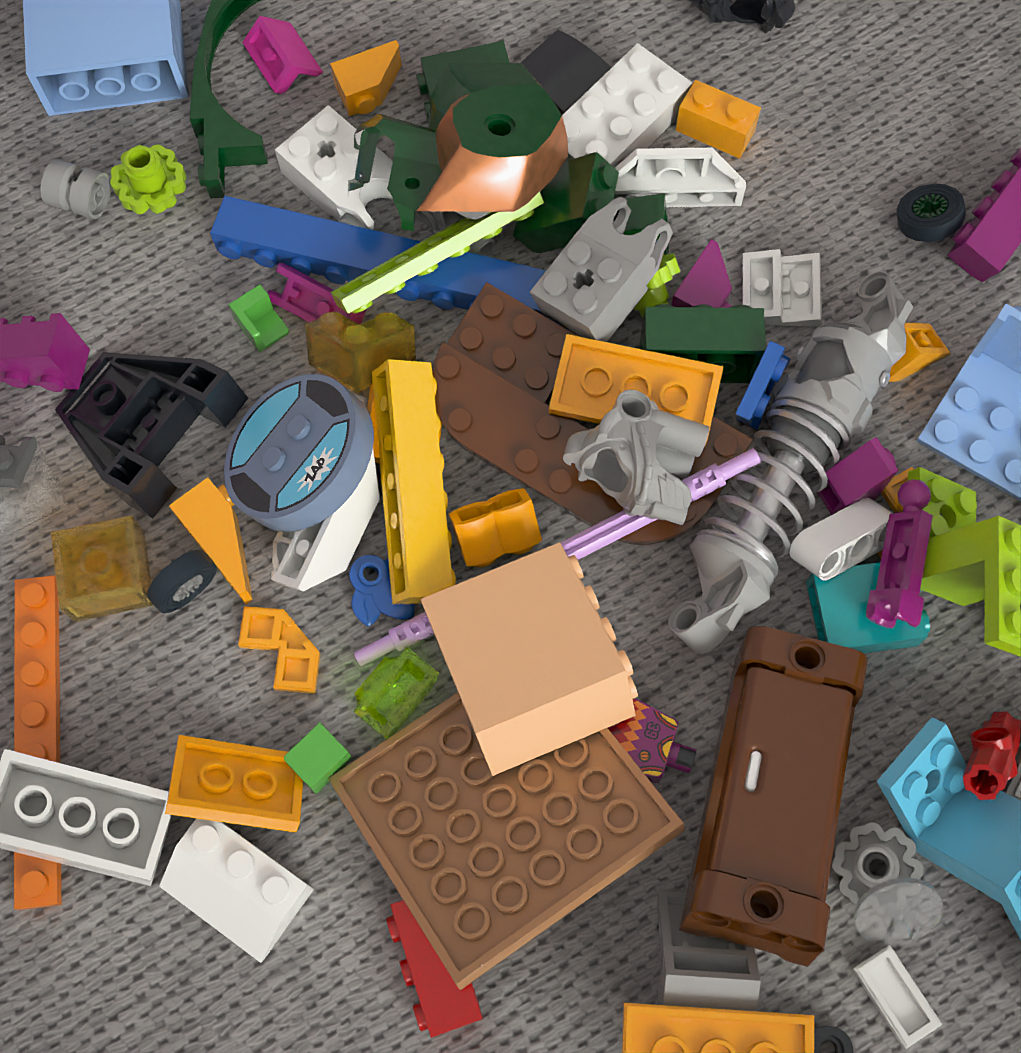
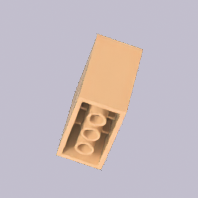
(531, 657)

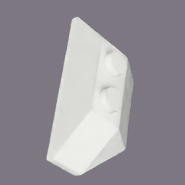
(683, 174)
(326, 549)

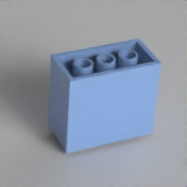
(104, 53)

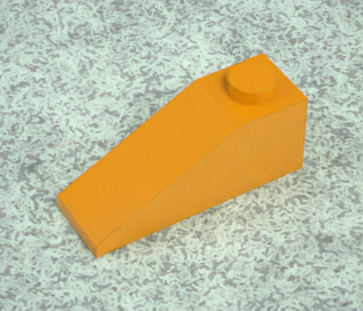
(215, 527)

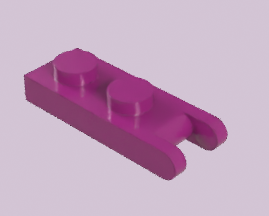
(307, 296)

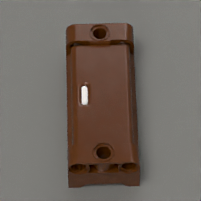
(775, 796)

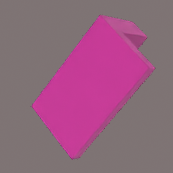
(279, 53)

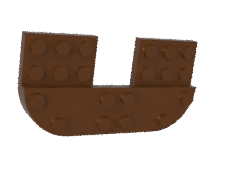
(495, 406)

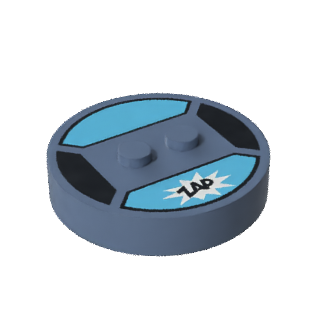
(299, 453)

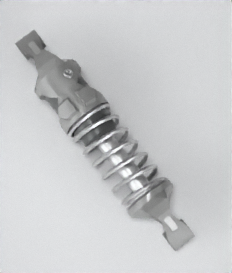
(810, 419)

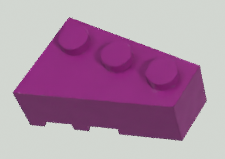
(42, 353)

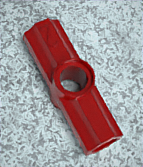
(993, 756)

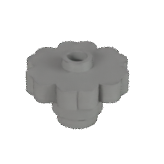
(872, 844)

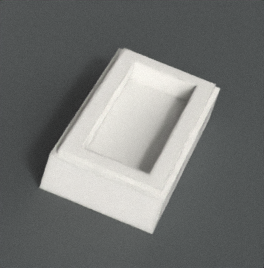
(896, 996)

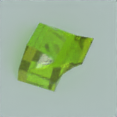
(394, 692)

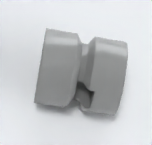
(75, 188)

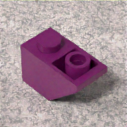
(858, 476)

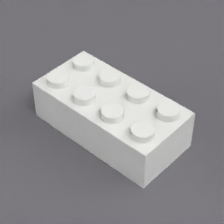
(625, 108)
(81, 817)

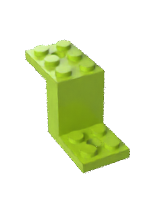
(973, 559)

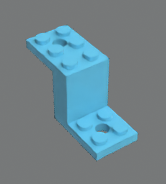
(950, 824)

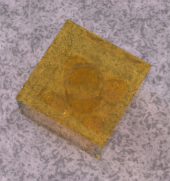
(101, 568)

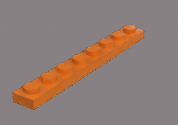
(36, 717)

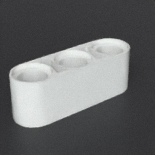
(842, 539)

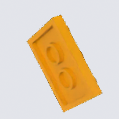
(234, 784)

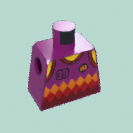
(650, 742)

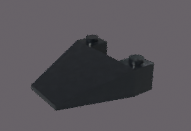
(140, 414)

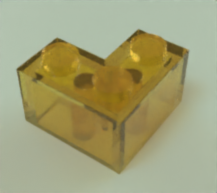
(354, 350)

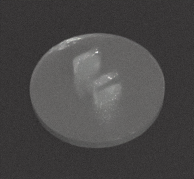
(898, 911)

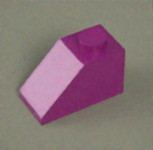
(705, 282)

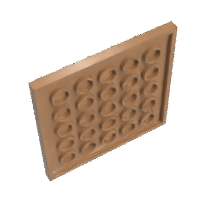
(501, 853)

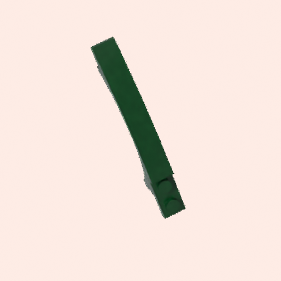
(219, 136)

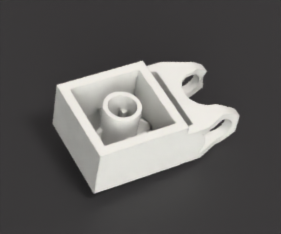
(322, 161)

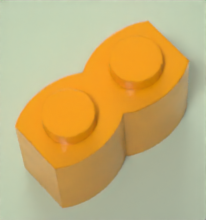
(495, 527)

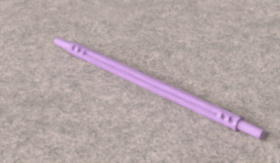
(580, 545)

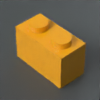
(717, 118)

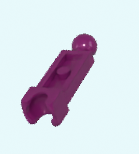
(903, 560)

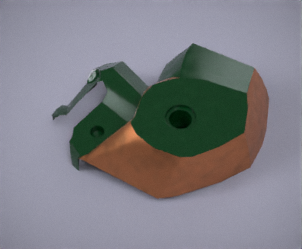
(485, 147)

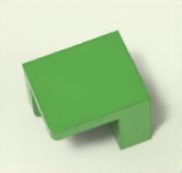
(258, 319)
(317, 757)

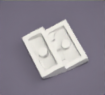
(784, 287)

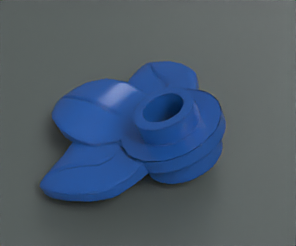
(375, 596)

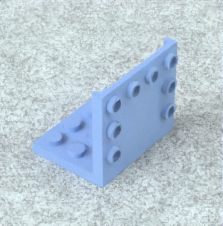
(981, 411)

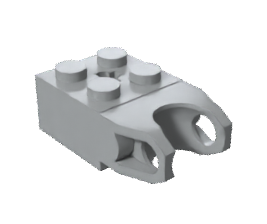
(601, 273)

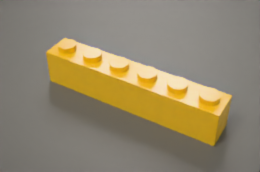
(412, 480)

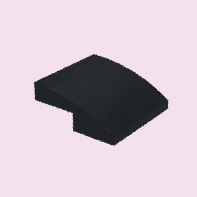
(565, 68)

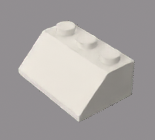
(234, 886)

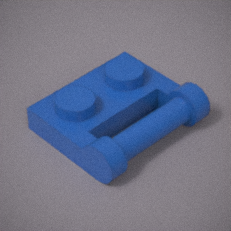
(757, 394)

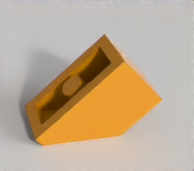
(366, 77)
(922, 350)

